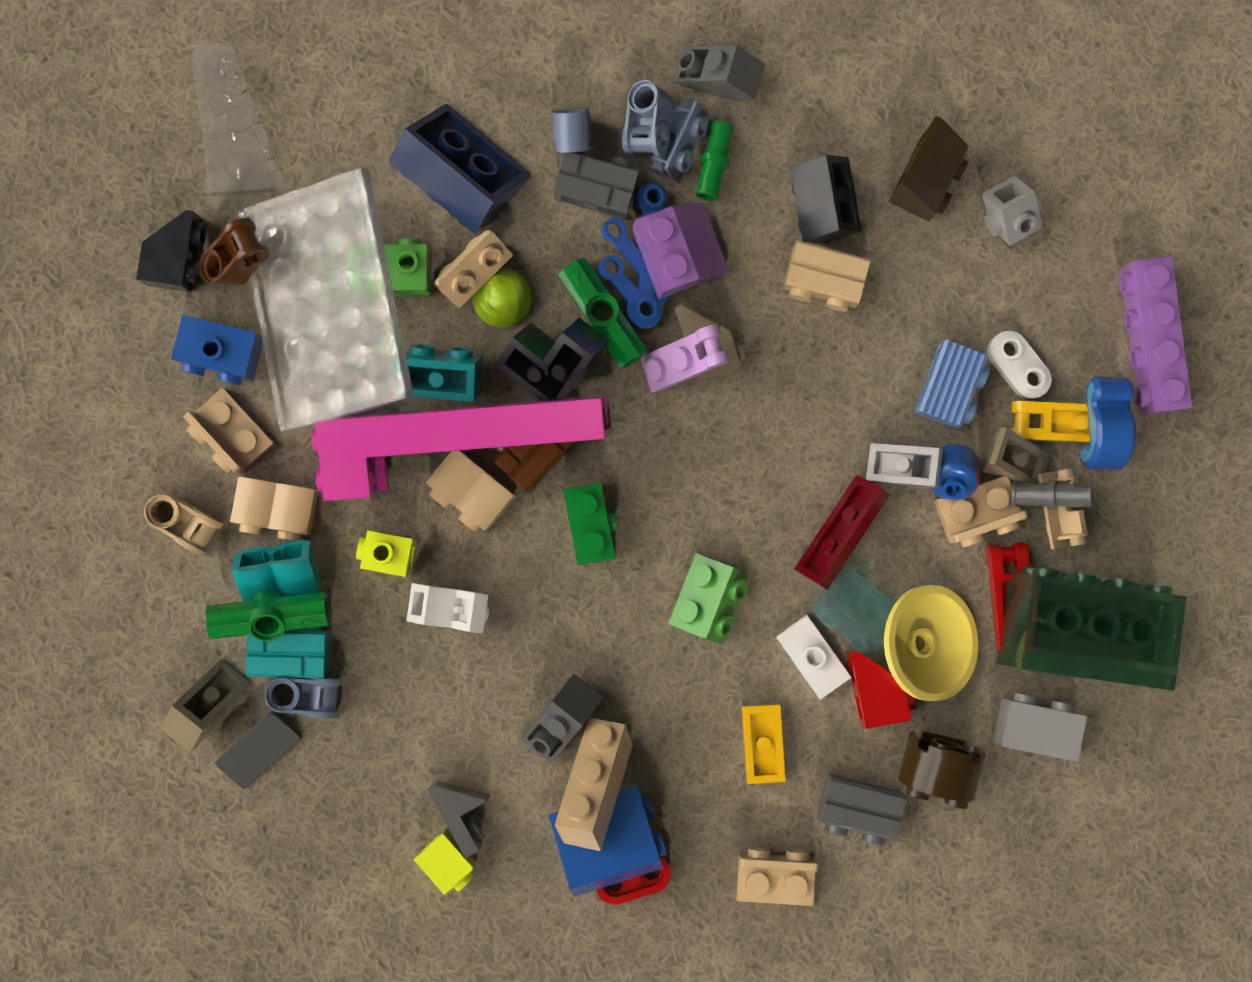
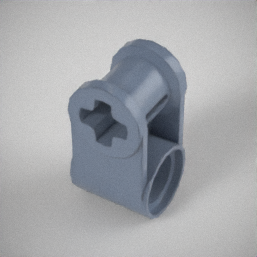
(647, 127)
(571, 130)
(307, 696)

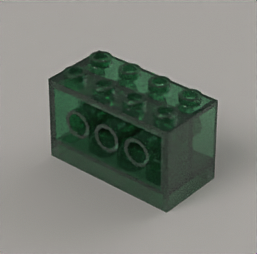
(1092, 628)

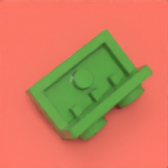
(709, 599)

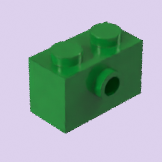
(590, 524)

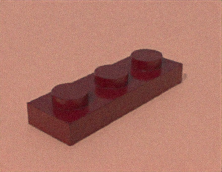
(842, 532)

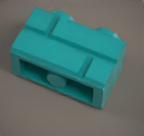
(294, 654)

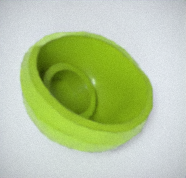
(503, 299)

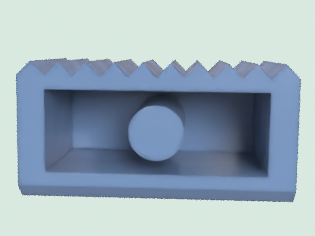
(952, 384)

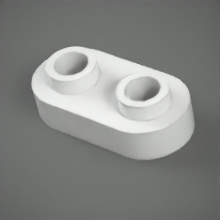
(1017, 367)

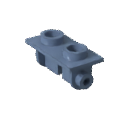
(688, 126)

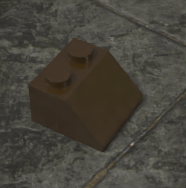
(930, 171)

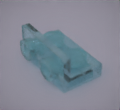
(855, 610)

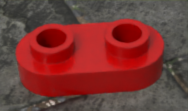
(637, 886)

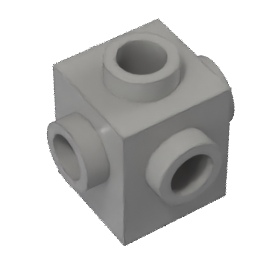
(1012, 210)

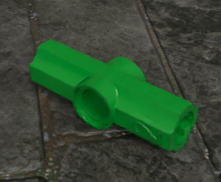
(588, 295)
(267, 615)

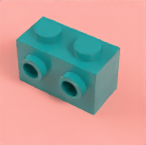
(445, 374)

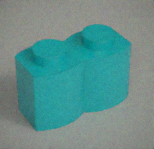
(282, 568)

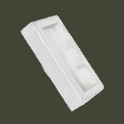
(813, 657)

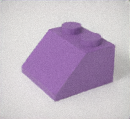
(679, 248)

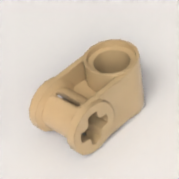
(189, 525)

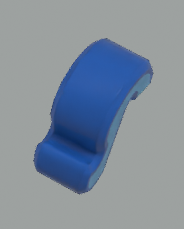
(1110, 424)

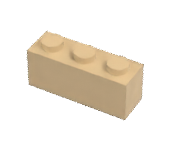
(594, 784)

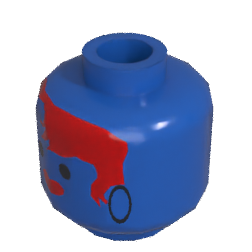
(958, 473)

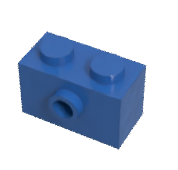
(217, 348)

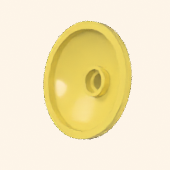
(931, 643)

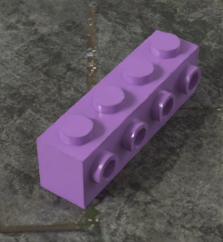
(1155, 336)

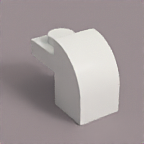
(448, 607)

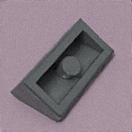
(258, 749)

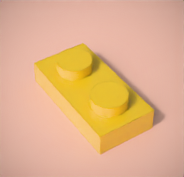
(763, 743)

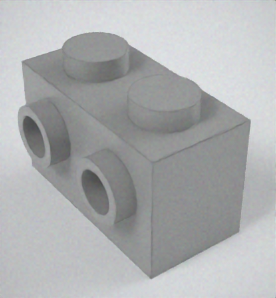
(1040, 729)

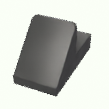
(452, 805)

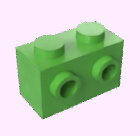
(409, 267)

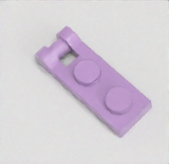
(684, 359)

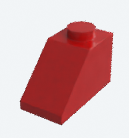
(877, 693)

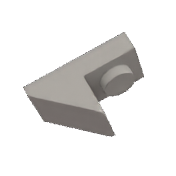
(904, 465)

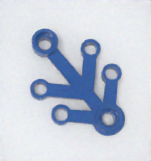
(644, 292)

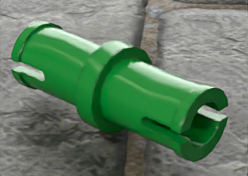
(714, 161)

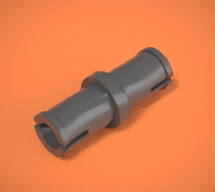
(1052, 494)

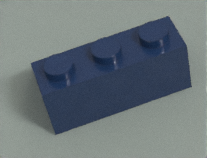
(458, 167)

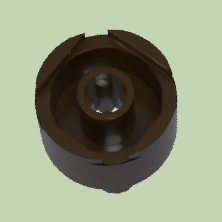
(941, 769)

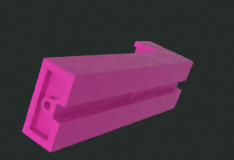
(356, 447)

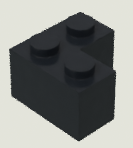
(549, 366)

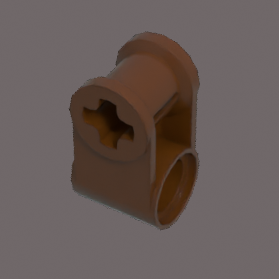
(233, 254)

